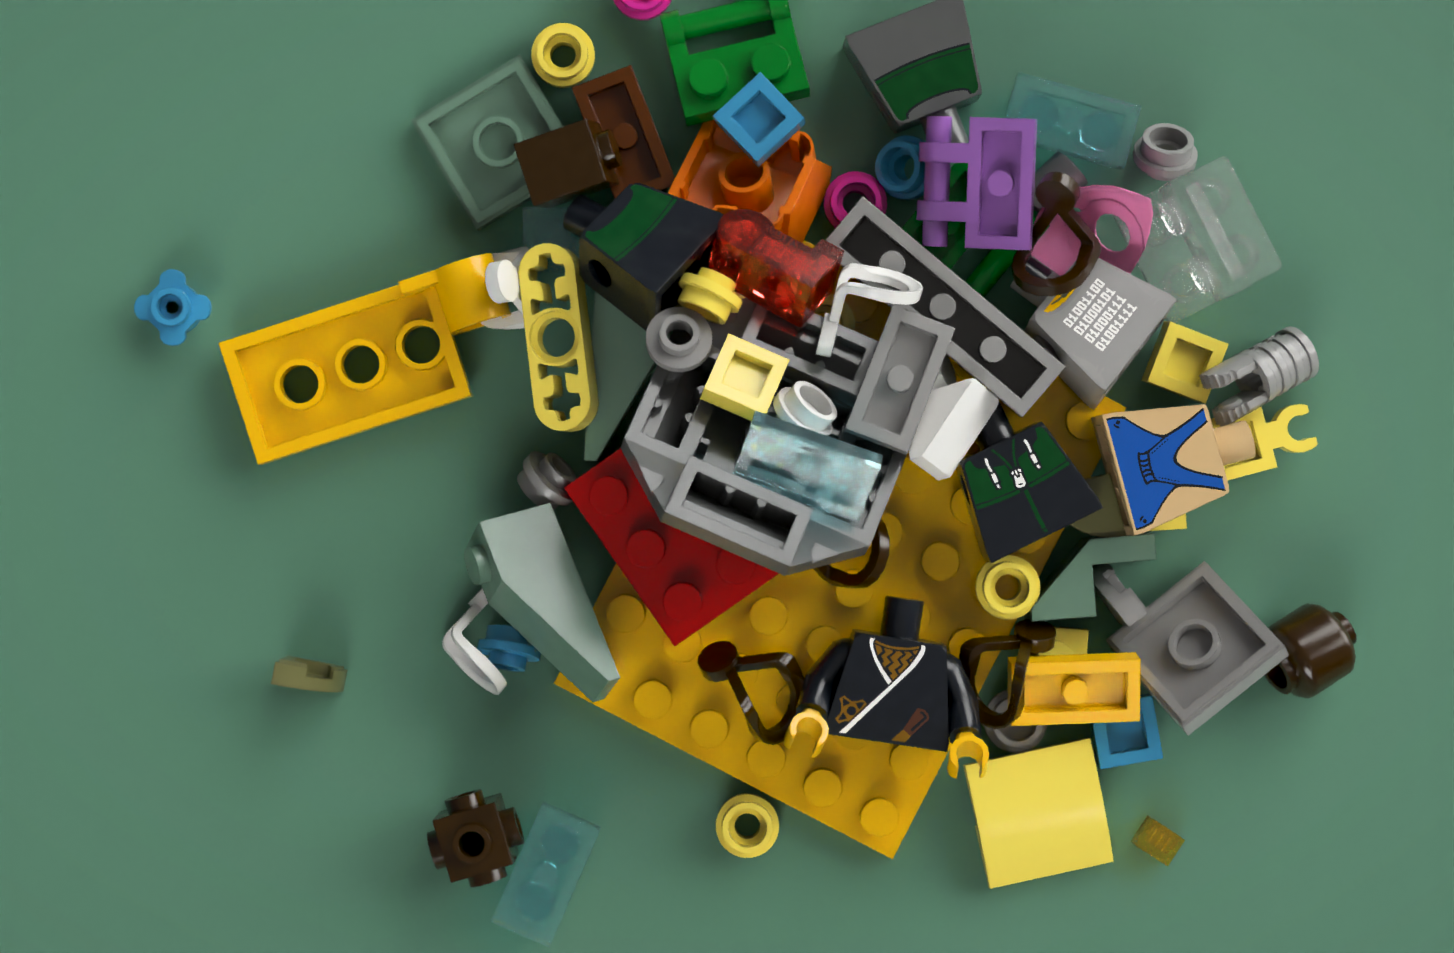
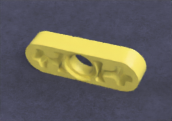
(550, 387)

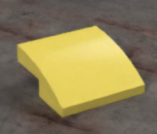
(1039, 813)

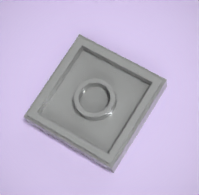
(1199, 647)

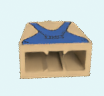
(1168, 461)

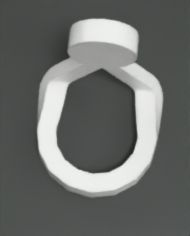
(503, 287)
(909, 294)
(469, 657)

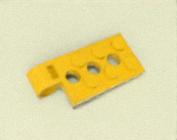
(444, 299)

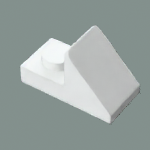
(950, 422)

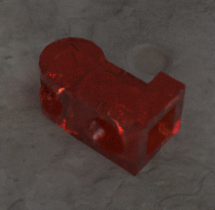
(773, 266)

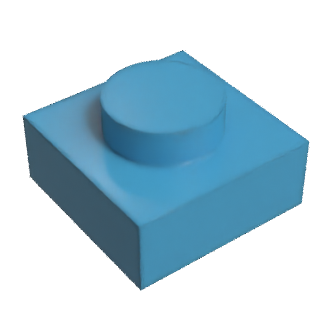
(759, 119)
(1128, 742)

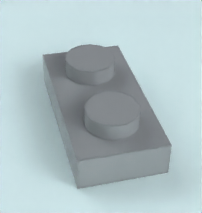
(899, 379)

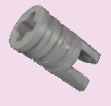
(1262, 373)

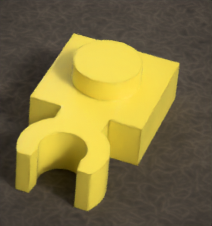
(1269, 437)

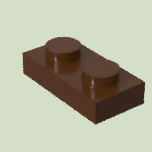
(621, 107)

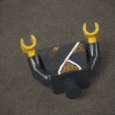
(892, 691)

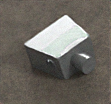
(918, 65)

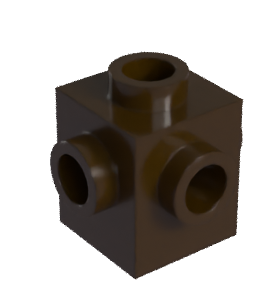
(490, 819)

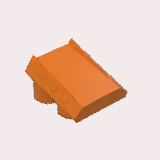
(783, 188)

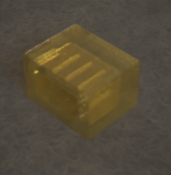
(1157, 840)

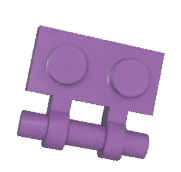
(998, 182)

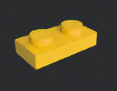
(1079, 689)

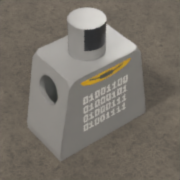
(1096, 325)

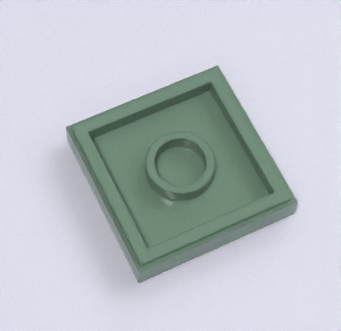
(475, 137)

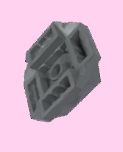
(689, 449)

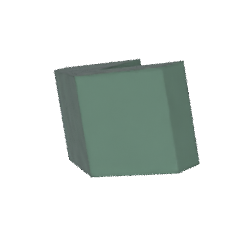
(1070, 586)

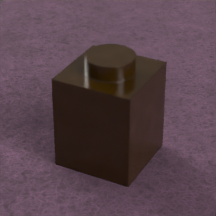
(568, 163)

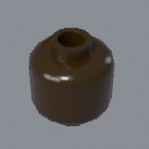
(1318, 650)

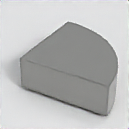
(1119, 600)

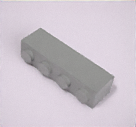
(984, 338)

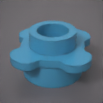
(191, 309)

